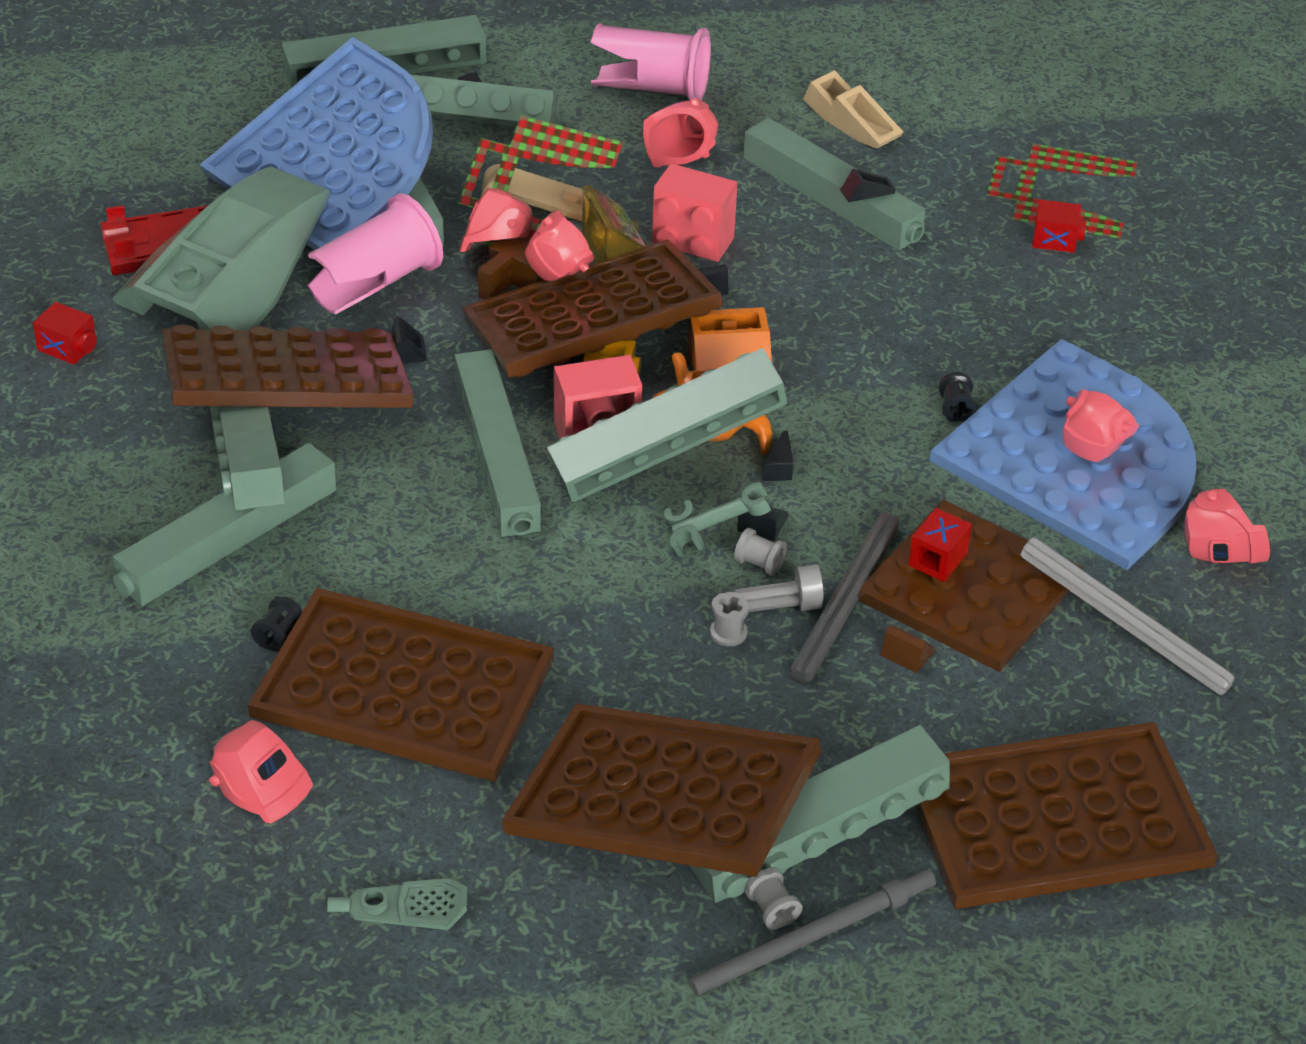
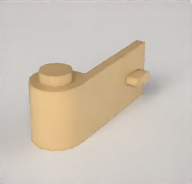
(540, 192)

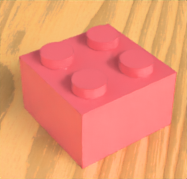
(694, 211)
(593, 392)

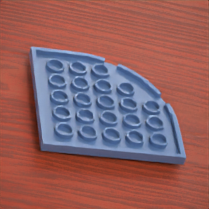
(344, 126)
(1020, 456)

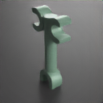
(689, 523)

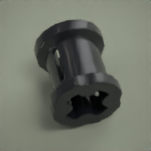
(957, 397)
(276, 623)

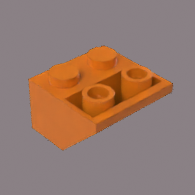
(727, 335)

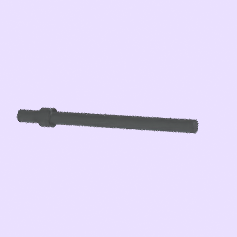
(888, 895)

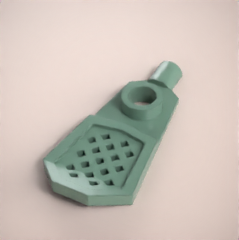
(398, 902)

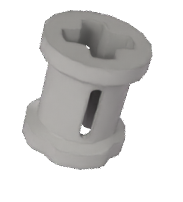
(760, 551)
(729, 613)
(773, 898)

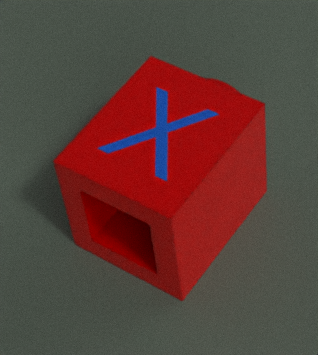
(1058, 226)
(65, 333)
(940, 544)

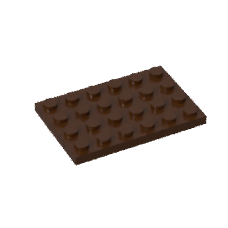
(591, 308)
(284, 368)
(403, 683)
(664, 788)
(1063, 816)

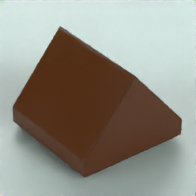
(905, 649)

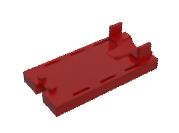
(135, 239)

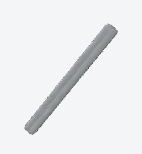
(1128, 616)

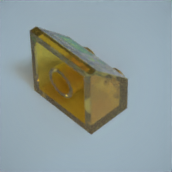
(608, 226)

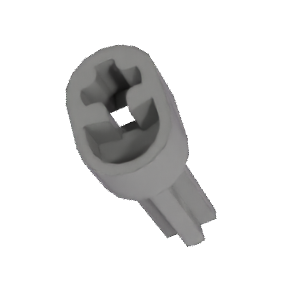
(803, 592)

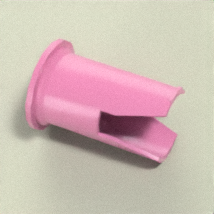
(661, 60)
(376, 254)

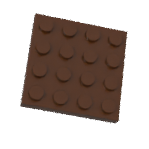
(982, 607)

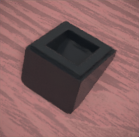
(766, 525)

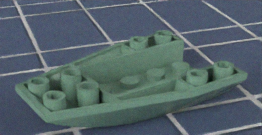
(232, 255)

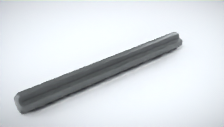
(844, 598)

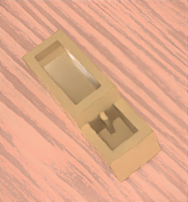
(851, 110)

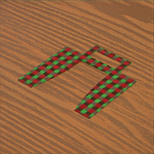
(545, 144)
(1063, 161)

